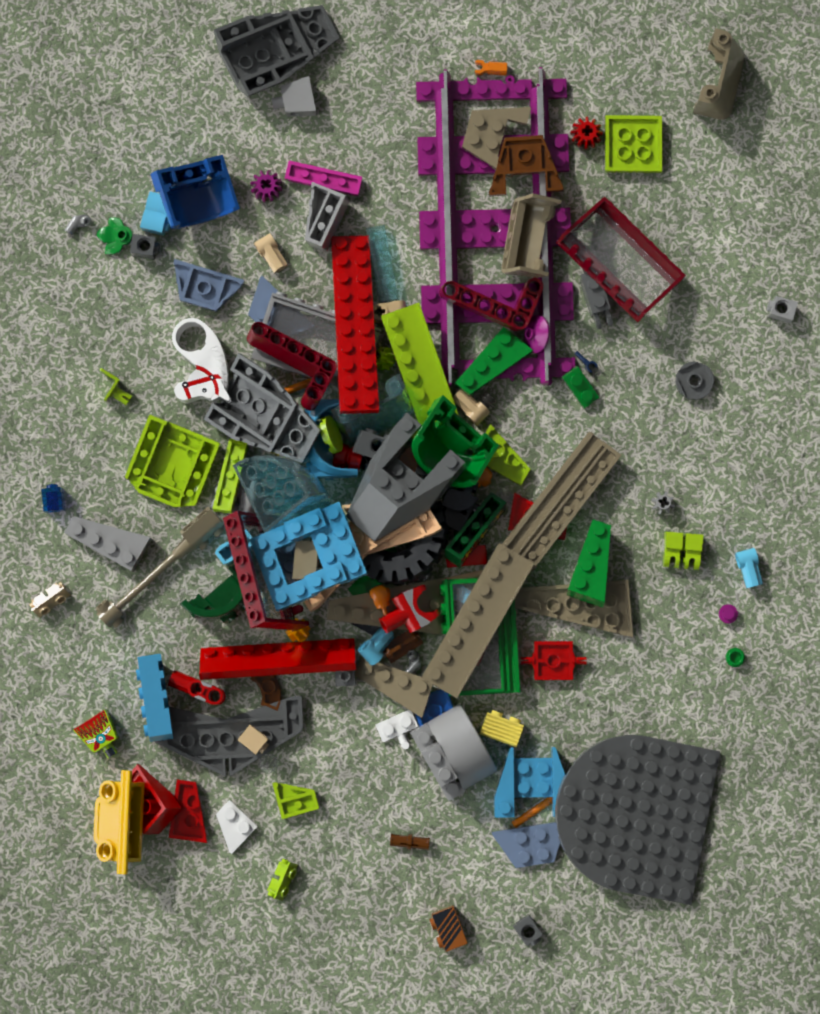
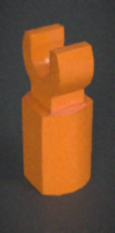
(491, 68)

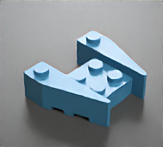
(527, 779)

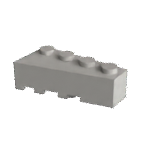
(114, 543)

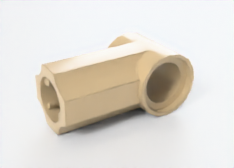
(269, 250)
(473, 409)

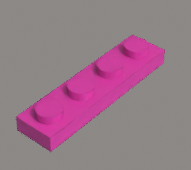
(328, 178)

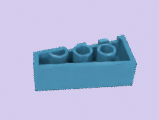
(155, 698)

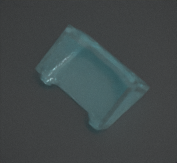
(390, 413)

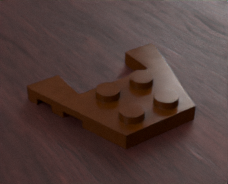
(523, 157)

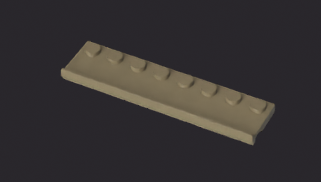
(562, 499)
(477, 620)

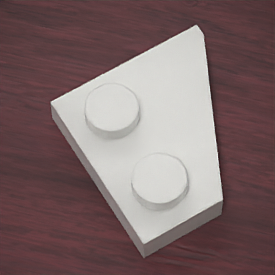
(234, 825)

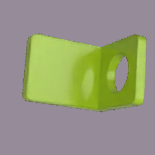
(115, 391)

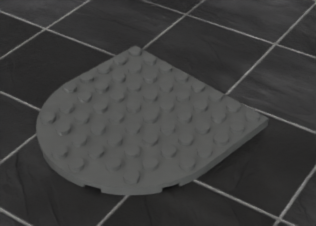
(638, 814)

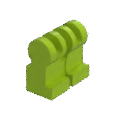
(690, 544)

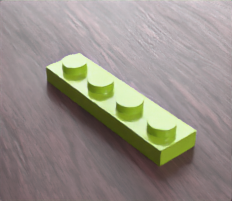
(229, 481)

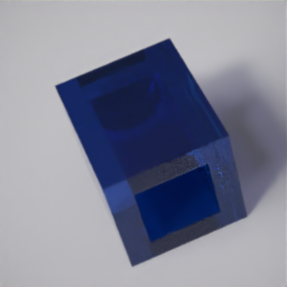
(53, 499)

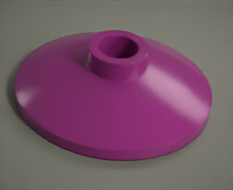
(537, 333)

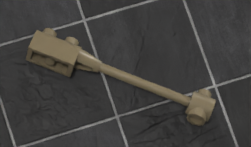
(195, 536)

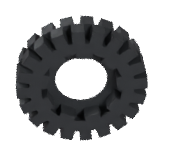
(412, 562)

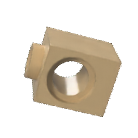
(254, 740)

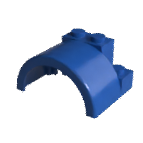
(191, 201)

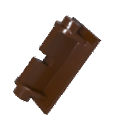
(401, 645)

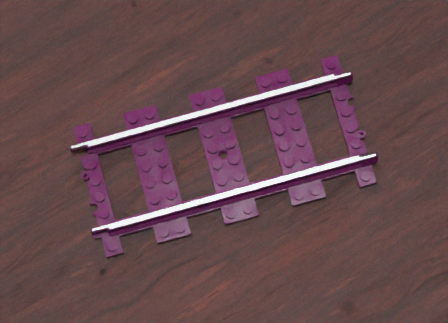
(471, 229)

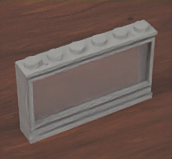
(305, 324)

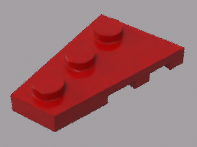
(189, 821)

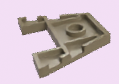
(487, 130)

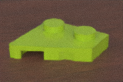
(294, 799)

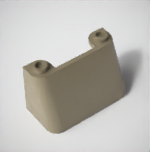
(719, 100)

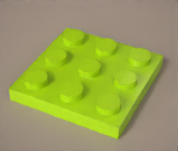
(633, 144)

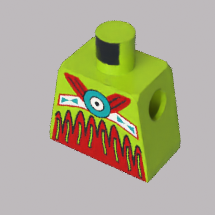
(99, 734)

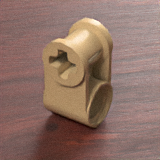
(387, 308)

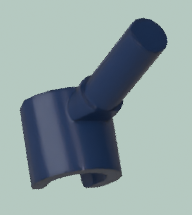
(586, 362)

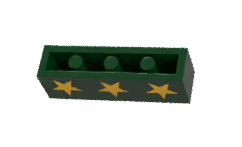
(475, 529)

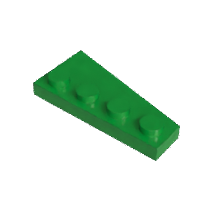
(498, 356)

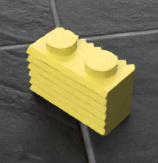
(502, 729)

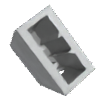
(296, 99)

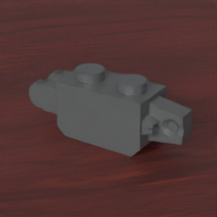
(595, 299)

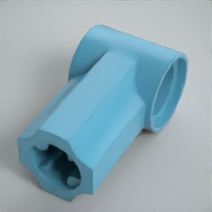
(748, 563)
(373, 648)

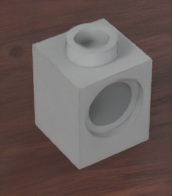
(789, 305)

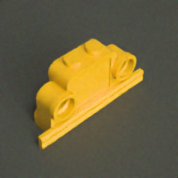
(119, 821)

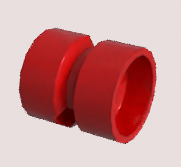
(347, 458)

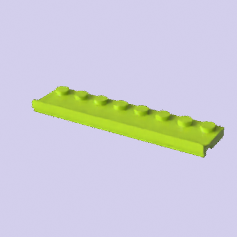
(416, 358)

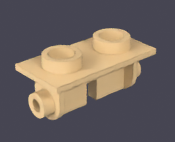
(42, 605)

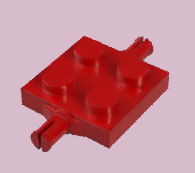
(553, 660)

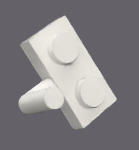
(397, 727)

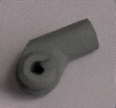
(414, 661)

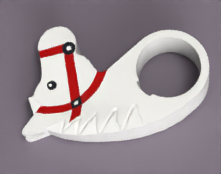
(211, 374)

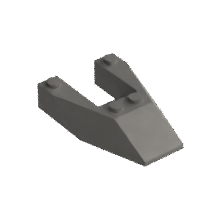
(394, 493)

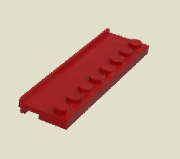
(277, 659)

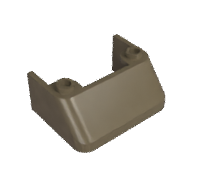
(526, 235)

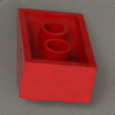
(159, 802)

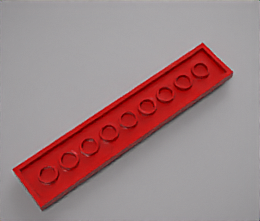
(354, 325)

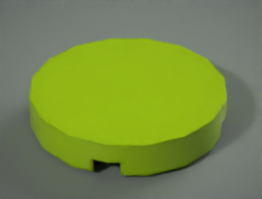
(331, 434)

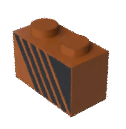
(449, 928)

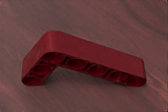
(494, 306)
(297, 356)

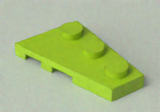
(506, 460)

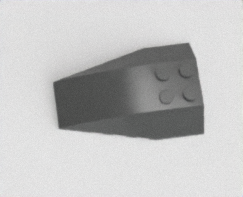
(273, 46)
(263, 413)

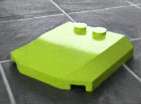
(171, 463)

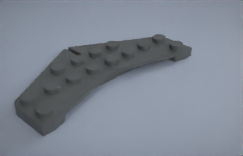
(214, 739)

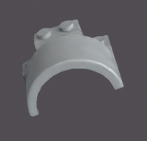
(456, 753)

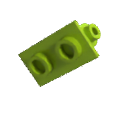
(279, 888)

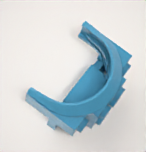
(320, 458)

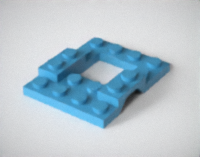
(334, 548)

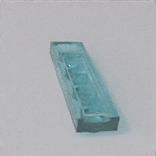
(382, 264)

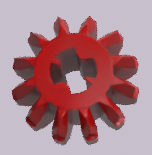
(579, 135)

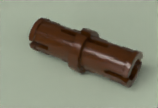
(409, 841)

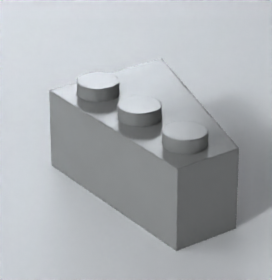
(324, 216)

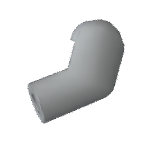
(76, 222)

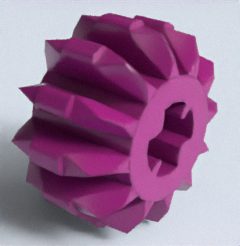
(266, 192)

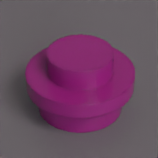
(728, 613)

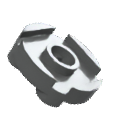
(683, 380)

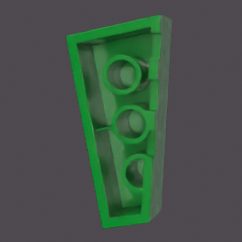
(591, 569)

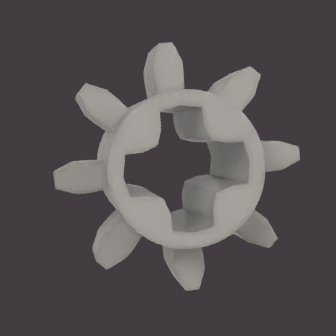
(658, 505)

